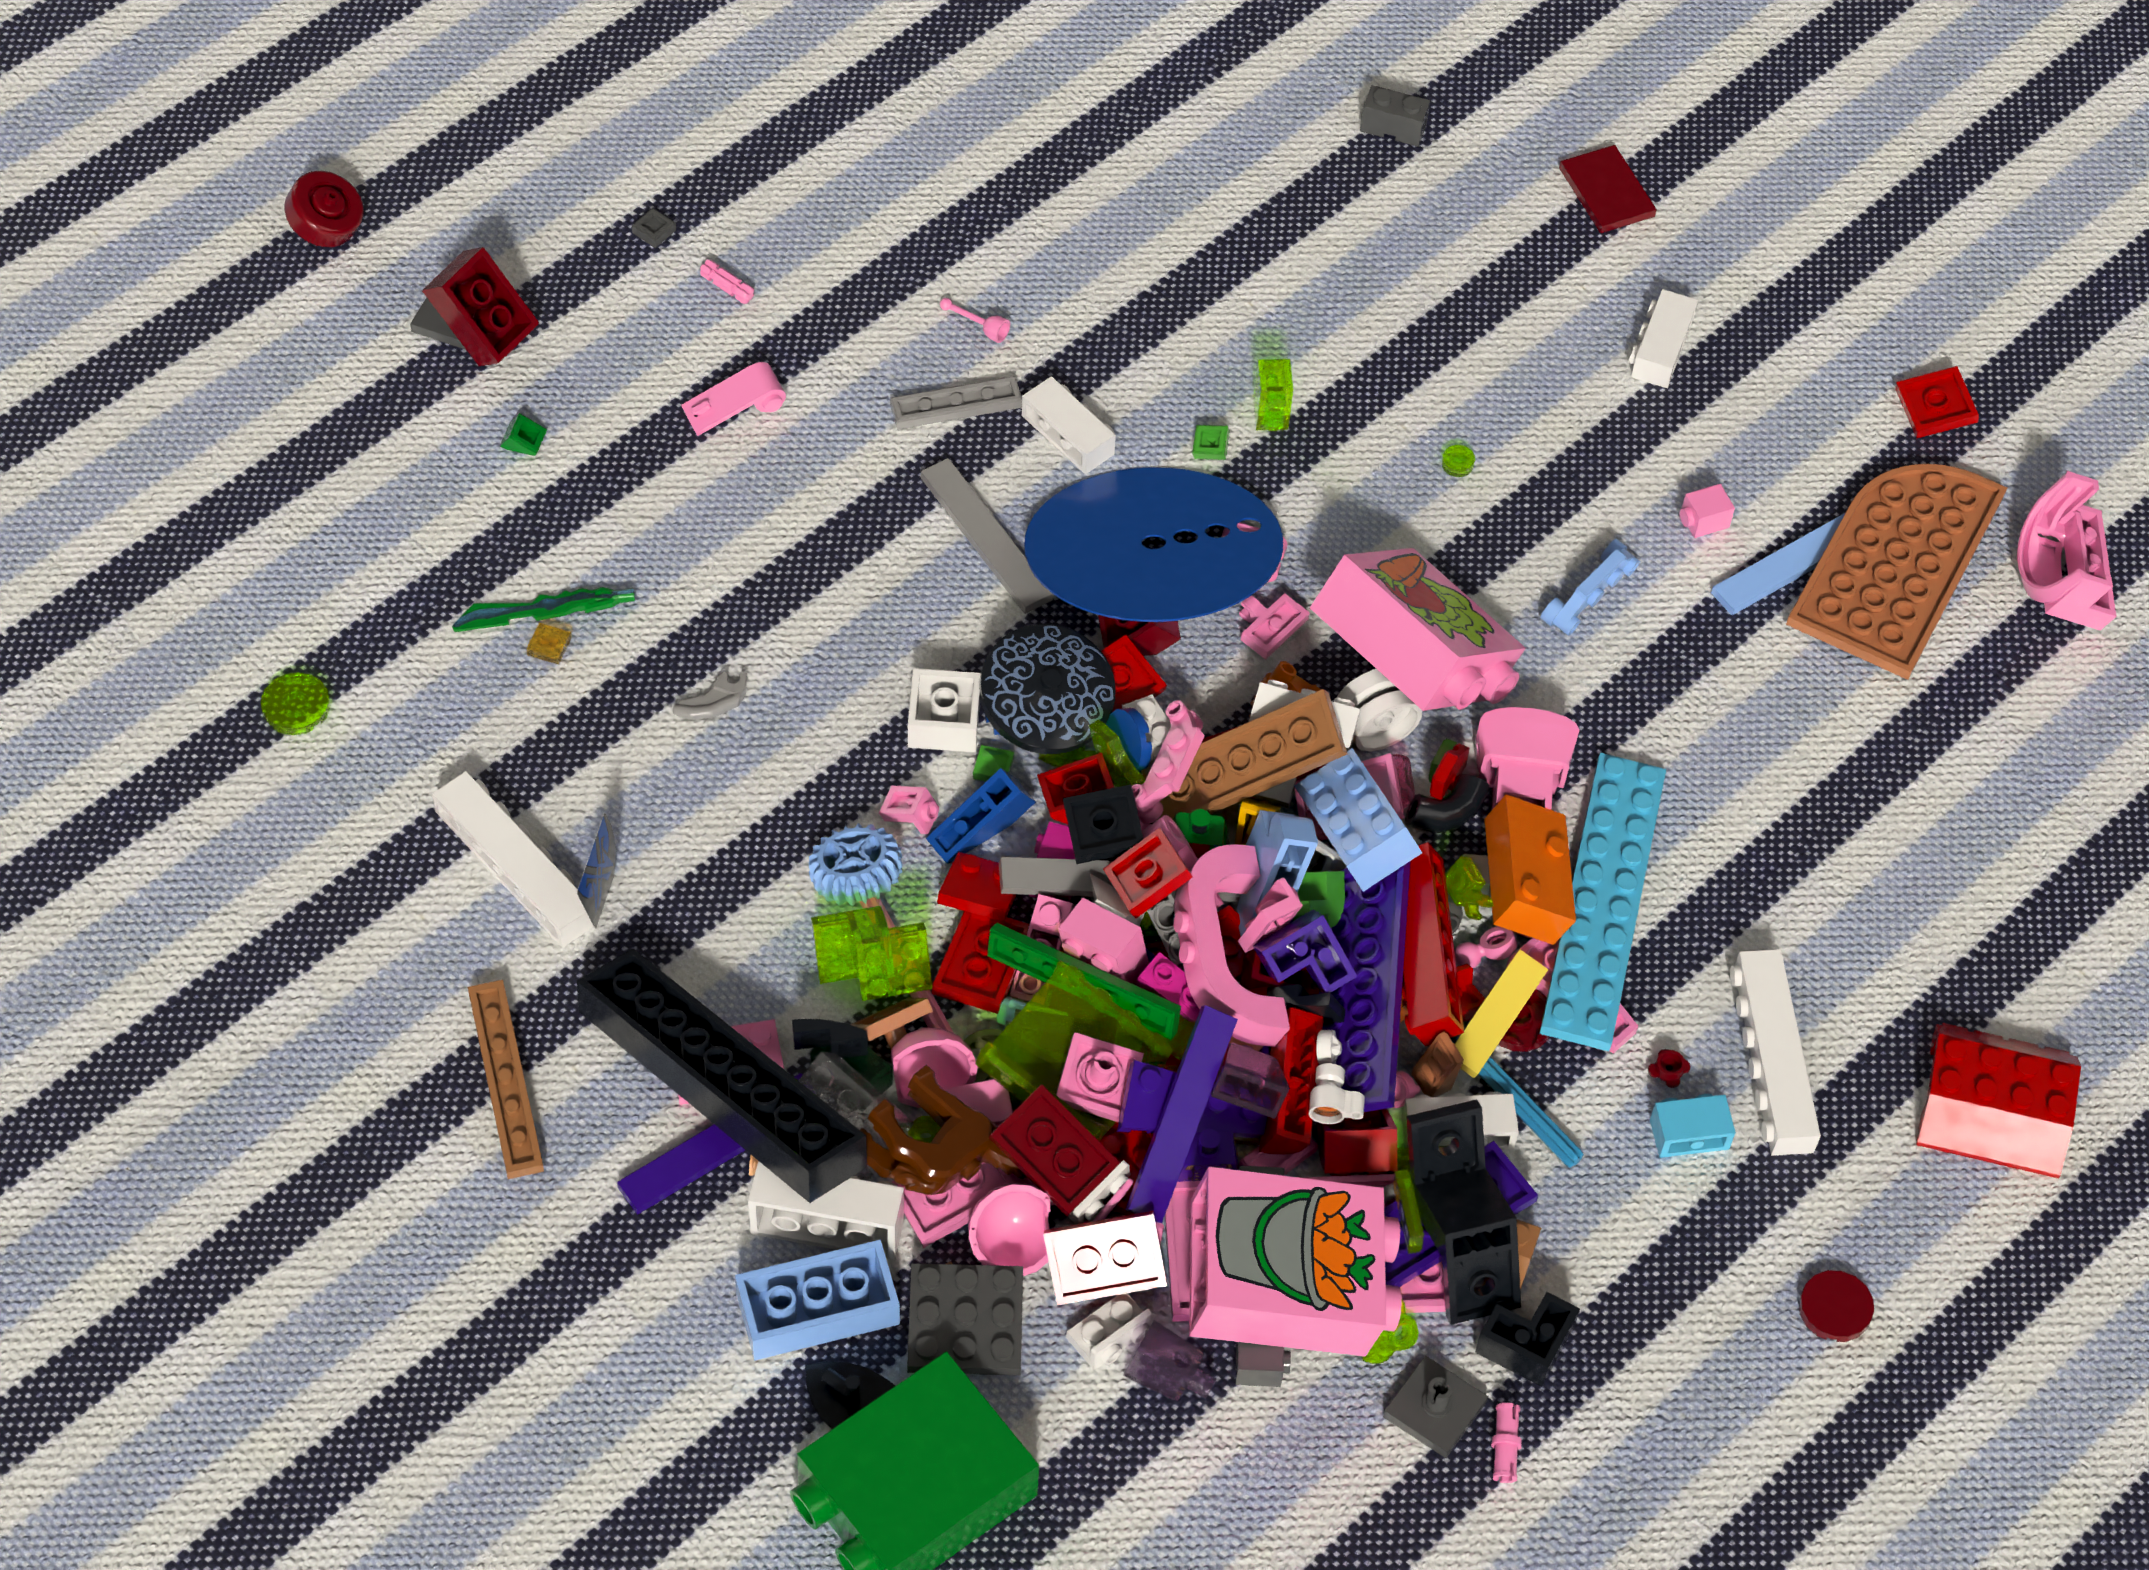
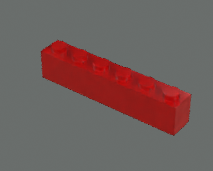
(1429, 953)

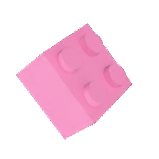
(1104, 941)

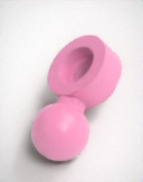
(1494, 944)

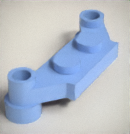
(1615, 564)

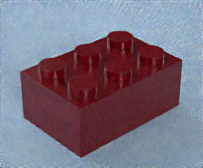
(480, 306)

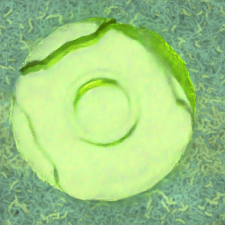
(295, 703)

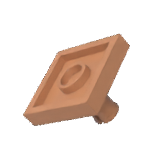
(893, 1018)

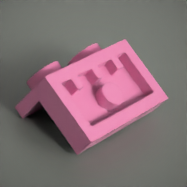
(1272, 913)

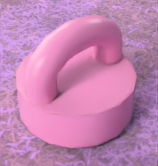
(1404, 1088)

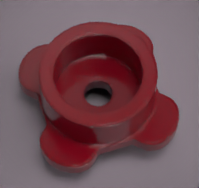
(1671, 1059)

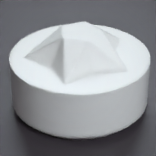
(1328, 1047)

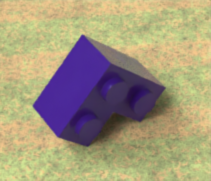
(1306, 944)

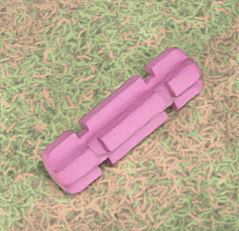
(727, 281)

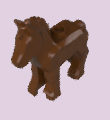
(951, 1154)

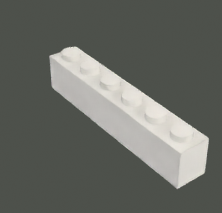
(513, 857)
(1775, 1052)

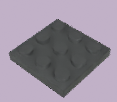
(969, 1314)

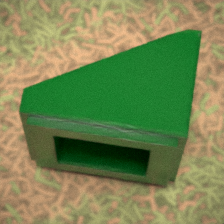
(523, 436)

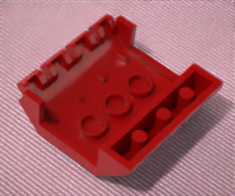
(2000, 1100)

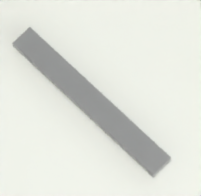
(1057, 877)

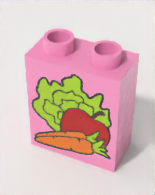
(1419, 629)

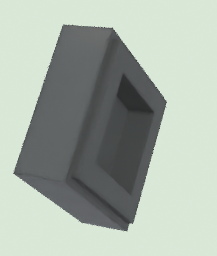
(653, 227)

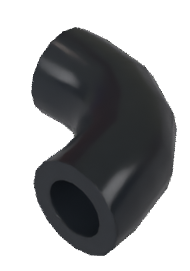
(1452, 810)

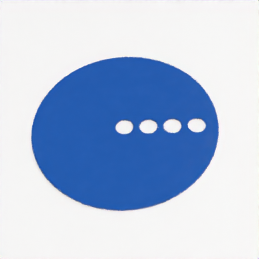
(1092, 553)

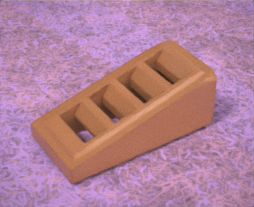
(1438, 1066)

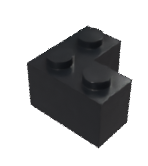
(1528, 1345)

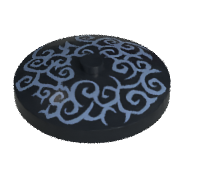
(1046, 688)

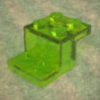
(877, 956)

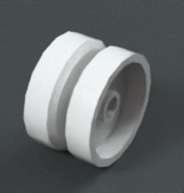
(1384, 711)

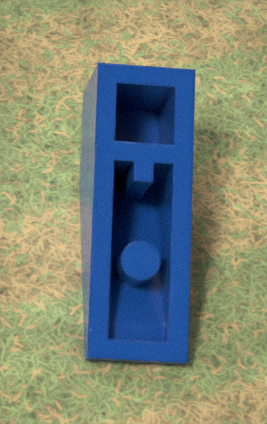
(981, 816)

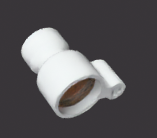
(1329, 1101)

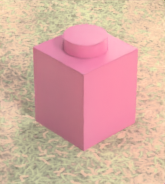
(1707, 511)

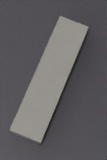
(956, 402)

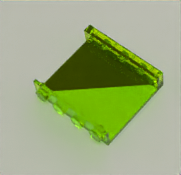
(1039, 1037)

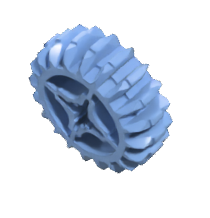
(855, 864)

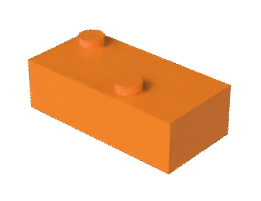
(1529, 869)

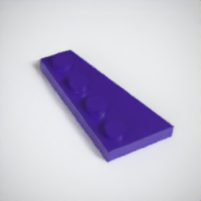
(1146, 1096)

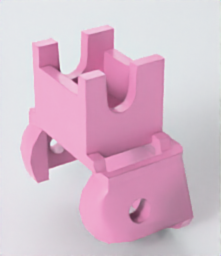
(1528, 750)

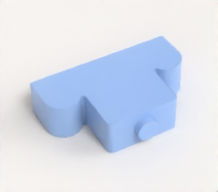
(1283, 850)

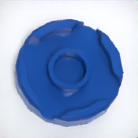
(1131, 730)

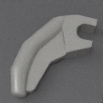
(720, 699)

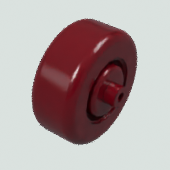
(324, 208)

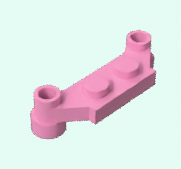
(1171, 762)

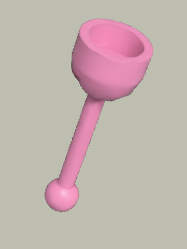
(994, 327)

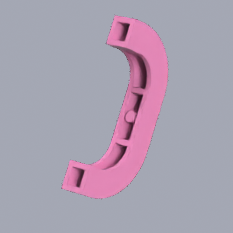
(1230, 870)

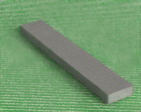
(985, 535)

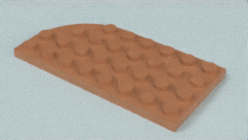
(1897, 563)

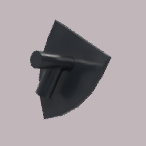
(842, 1389)

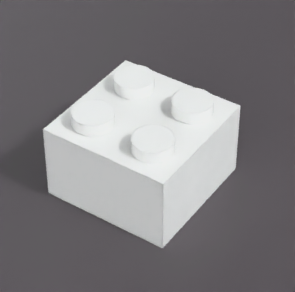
(944, 710)

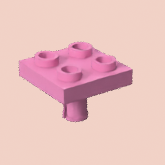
(1096, 1076)

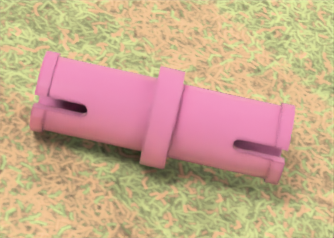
(1506, 1442)

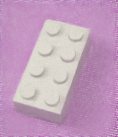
(839, 1219)

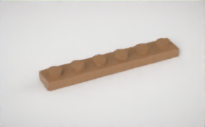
(505, 1079)

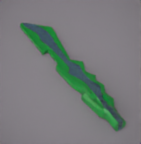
(543, 607)

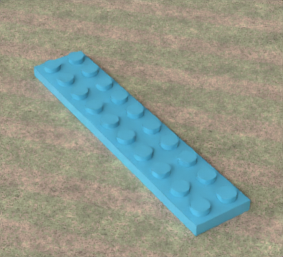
(1607, 898)

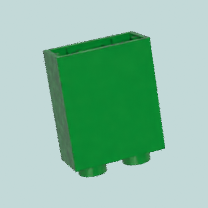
(915, 1473)

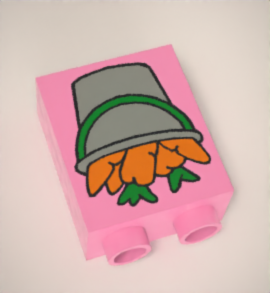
(1291, 1262)

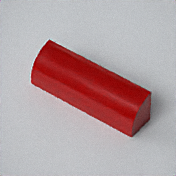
(1298, 1060)

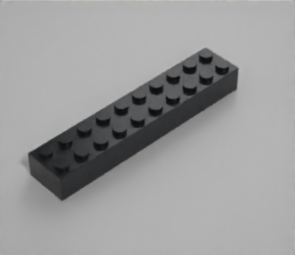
(722, 1075)

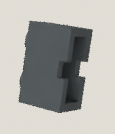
(1395, 115)

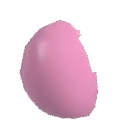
(941, 1051)
(1010, 1227)

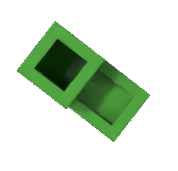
(1324, 894)

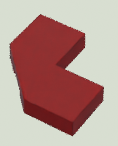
(1450, 767)

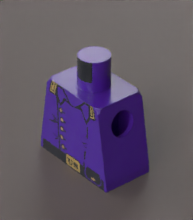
(1207, 1150)

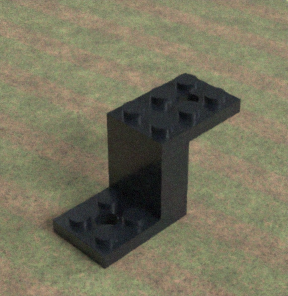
(1464, 1211)

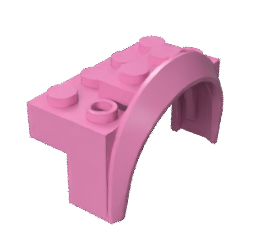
(2087, 590)

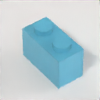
(1692, 1125)

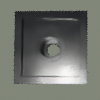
(1103, 823)

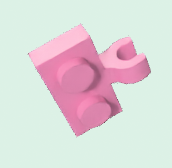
(1271, 625)

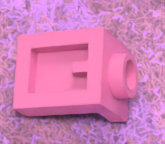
(910, 806)

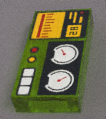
(1408, 1211)

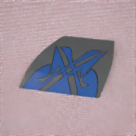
(598, 872)

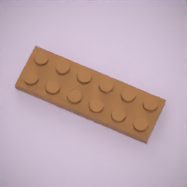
(1259, 756)

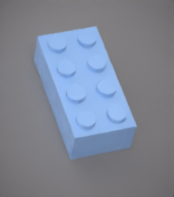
(1358, 819)
(817, 1299)

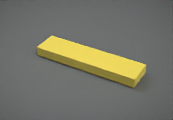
(1498, 1011)

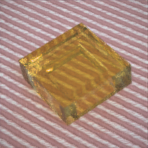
(549, 643)

